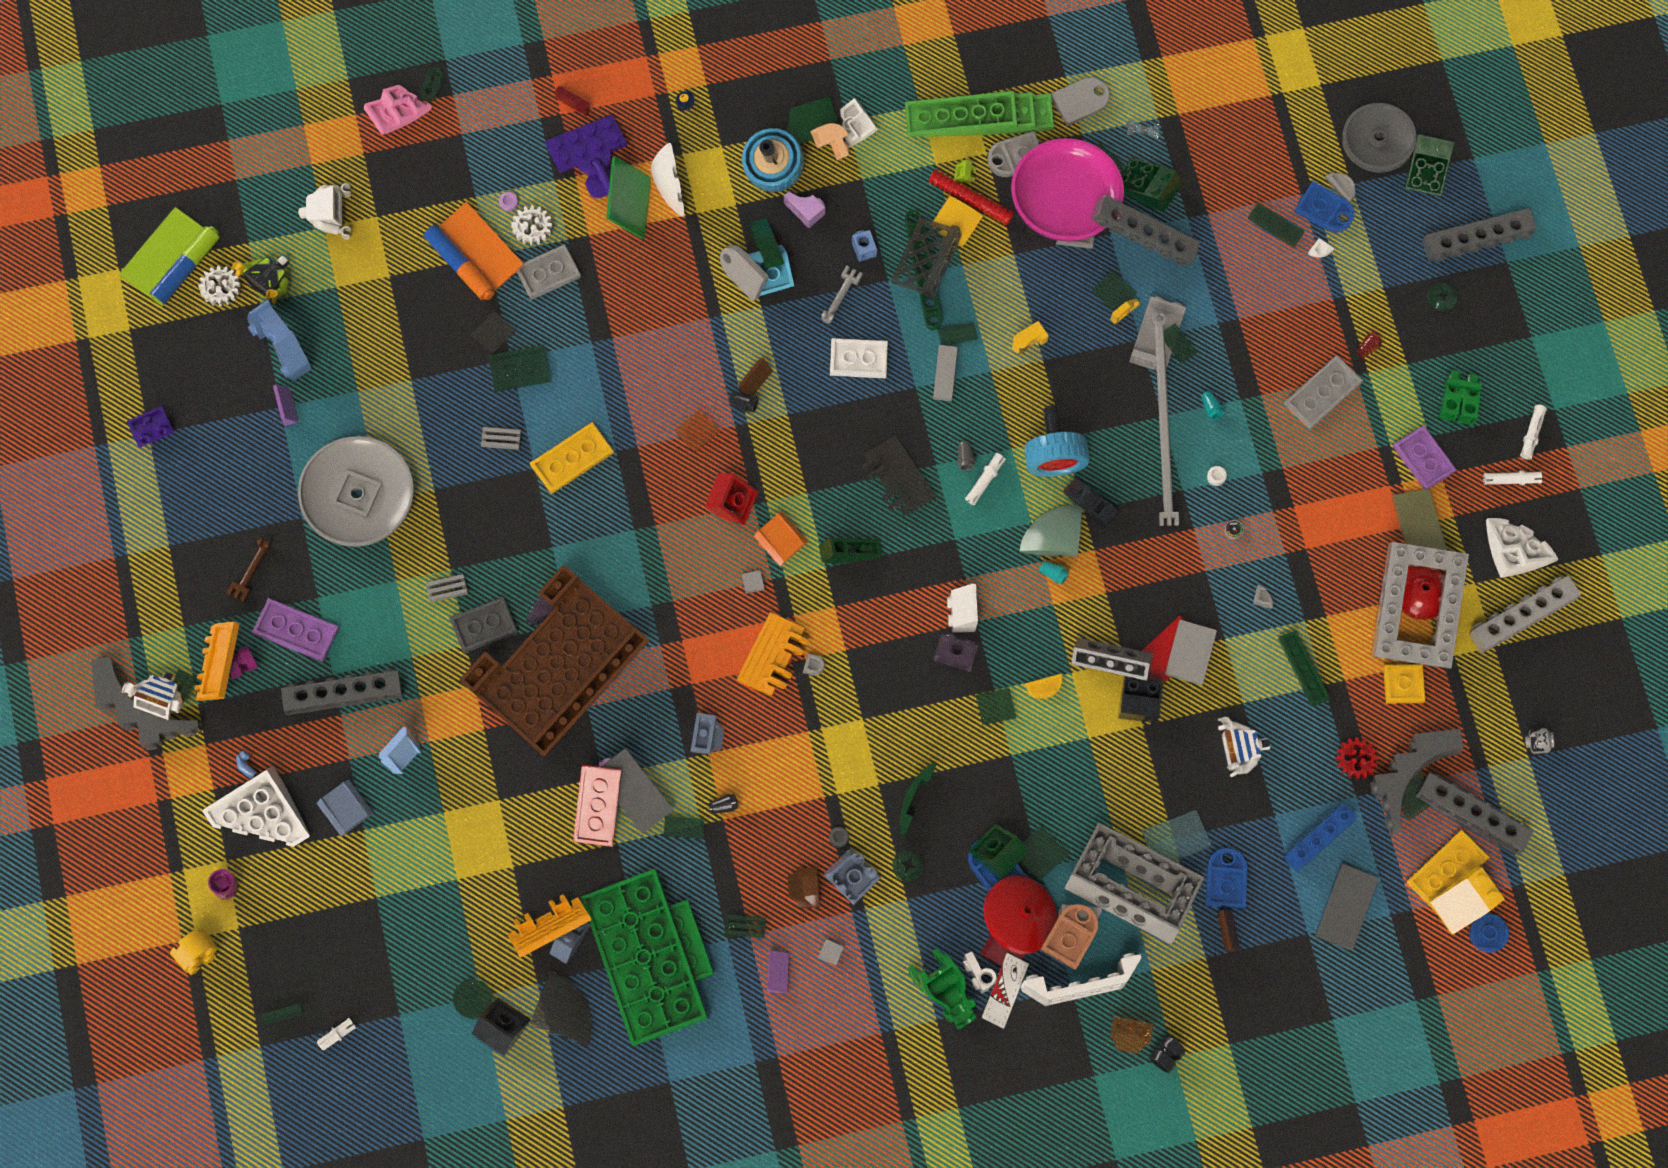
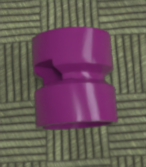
(242, 662)
(223, 884)

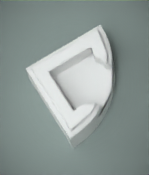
(1320, 249)

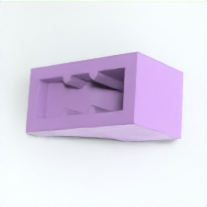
(807, 209)

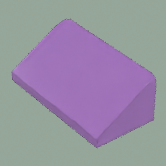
(285, 405)
(778, 972)

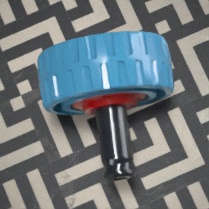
(1056, 451)

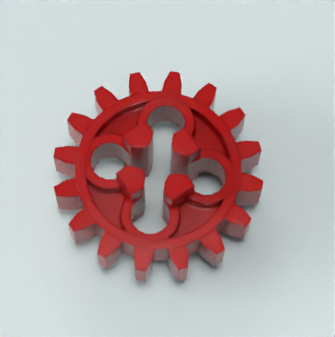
(1349, 751)

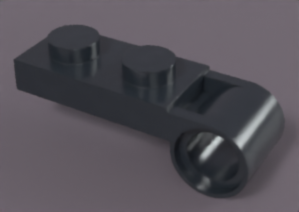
(1100, 509)

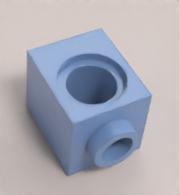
(866, 252)

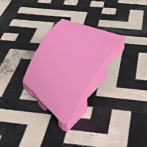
(395, 109)

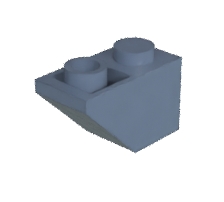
(567, 944)

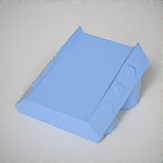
(399, 751)

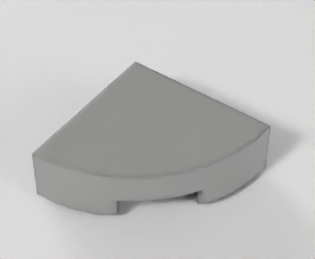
(1262, 597)

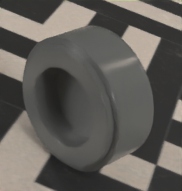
(838, 837)

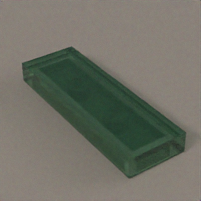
(1276, 225)

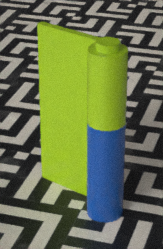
(169, 256)

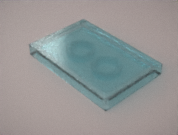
(1178, 837)

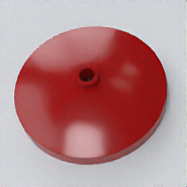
(1019, 914)

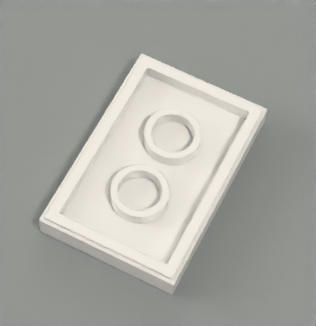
(858, 358)

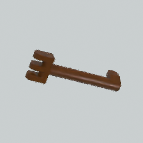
(241, 587)

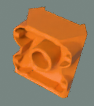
(780, 538)

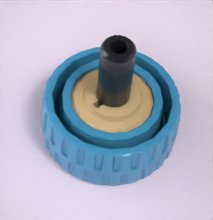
(773, 160)

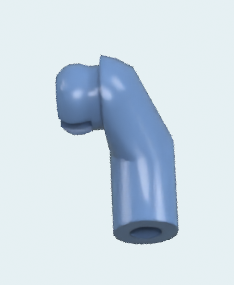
(243, 766)

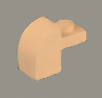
(833, 135)

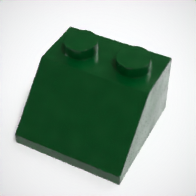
(999, 851)

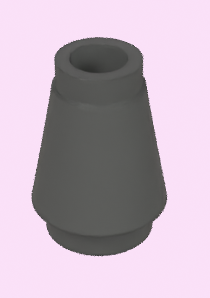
(965, 456)

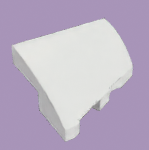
(856, 123)

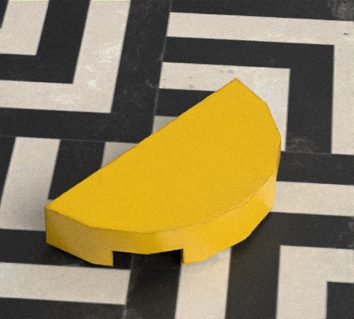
(1045, 687)

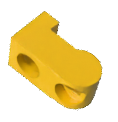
(1029, 337)

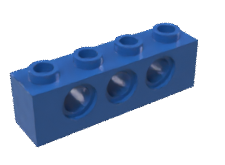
(1320, 837)

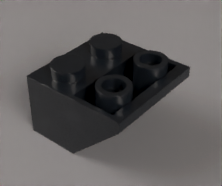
(1140, 699)

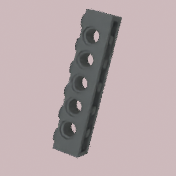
(1521, 219)
(1154, 229)
(333, 700)
(1480, 823)

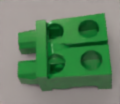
(1460, 395)

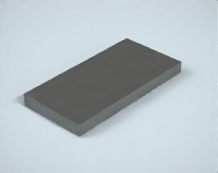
(637, 792)
(1346, 907)

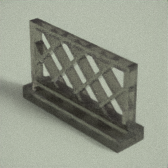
(941, 258)

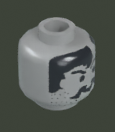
(1540, 741)

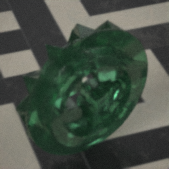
(1438, 302)
(911, 874)

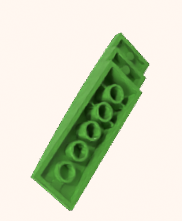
(979, 115)

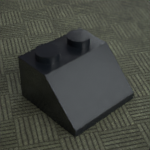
(500, 1026)

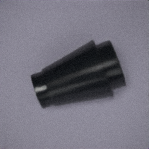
(744, 401)
(724, 804)

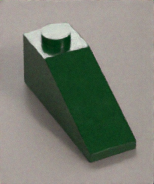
(849, 550)

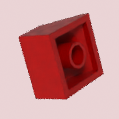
(731, 498)

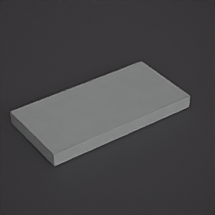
(1323, 392)

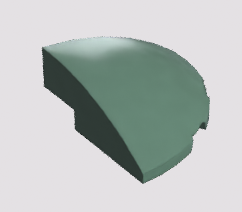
(1054, 533)

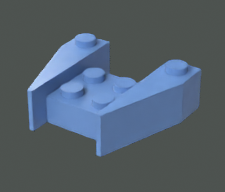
(266, 323)

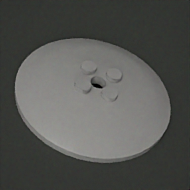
(349, 466)

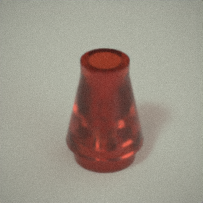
(1370, 344)

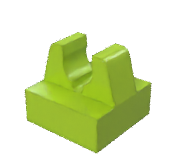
(963, 172)

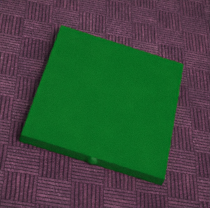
(628, 198)

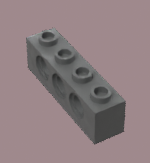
(1112, 659)

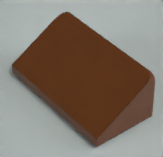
(755, 377)
(1228, 931)

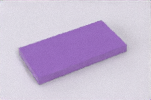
(295, 630)

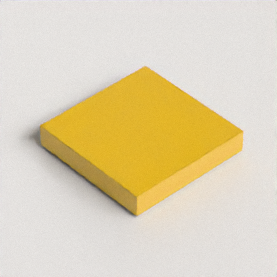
(1404, 683)

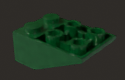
(1429, 165)
(1150, 183)

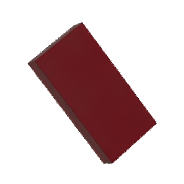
(572, 100)

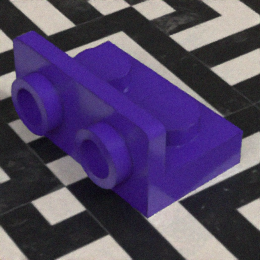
(150, 426)

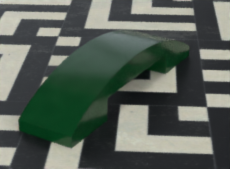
(923, 778)

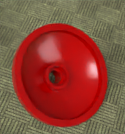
(1417, 601)

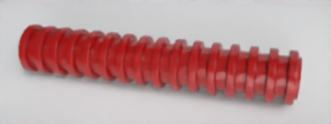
(971, 197)

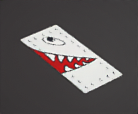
(1005, 990)

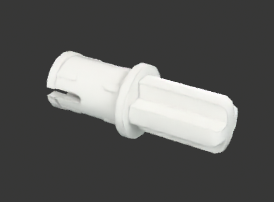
(336, 1034)

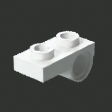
(971, 965)

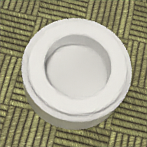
(1216, 475)

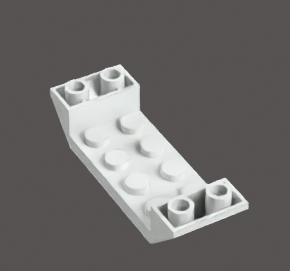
(1036, 988)

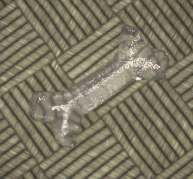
(1153, 131)

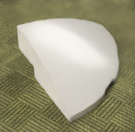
(664, 176)
(1516, 548)

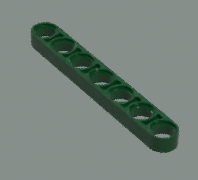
(927, 312)

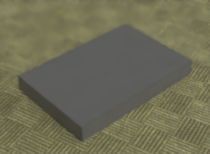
(483, 625)

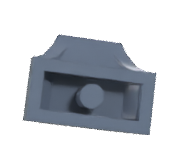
(707, 734)

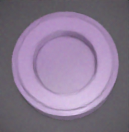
(508, 201)

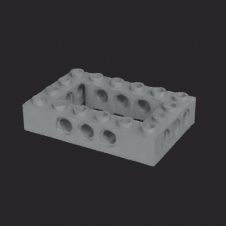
(1391, 600)
(1143, 864)

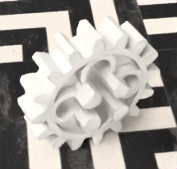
(527, 216)
(230, 286)

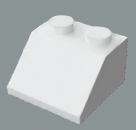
(963, 609)

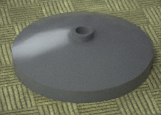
(1379, 137)

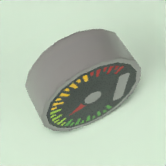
(1233, 529)

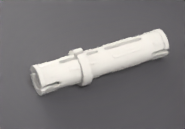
(1531, 439)
(989, 472)
(1512, 478)

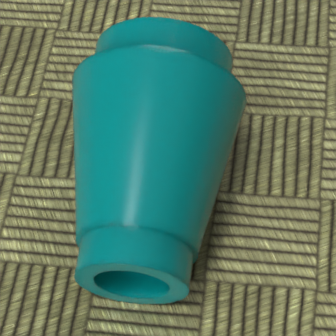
(1212, 406)
(1055, 572)

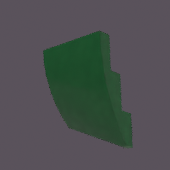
(809, 117)

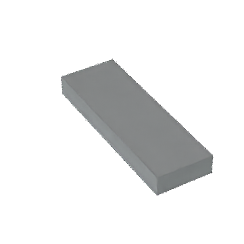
(945, 373)

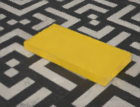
(571, 458)
(1447, 866)

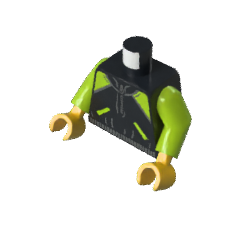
(265, 276)

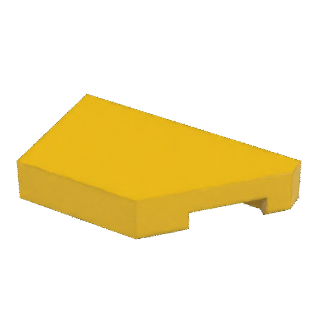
(1124, 310)

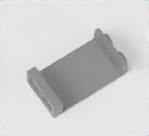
(1145, 349)

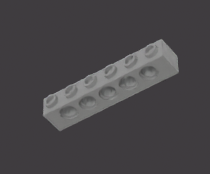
(1567, 594)

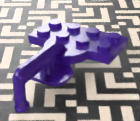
(586, 148)

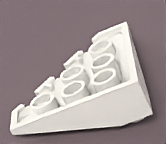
(260, 808)

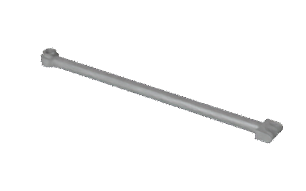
(1164, 423)

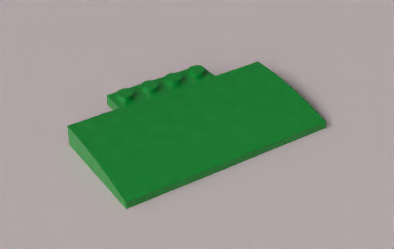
(650, 956)

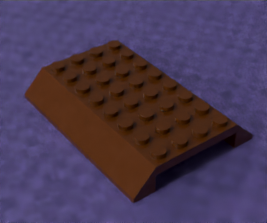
(559, 665)

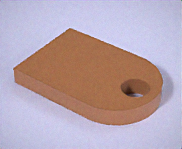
(1071, 936)

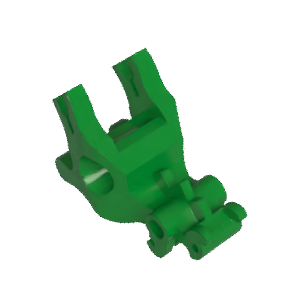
(946, 988)

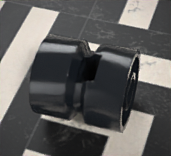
(1169, 1052)

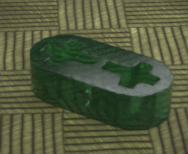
(436, 85)

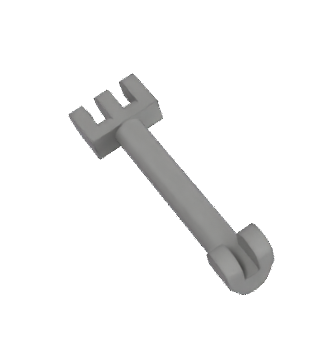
(827, 316)

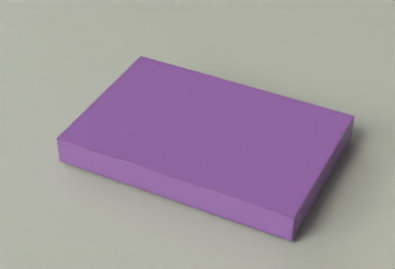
(1424, 458)

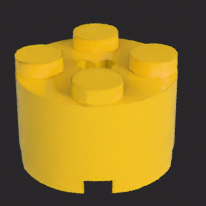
(194, 951)

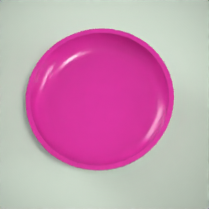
(1060, 185)

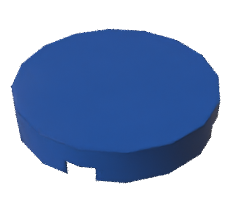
(1489, 933)

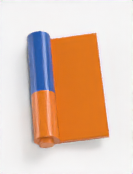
(473, 251)

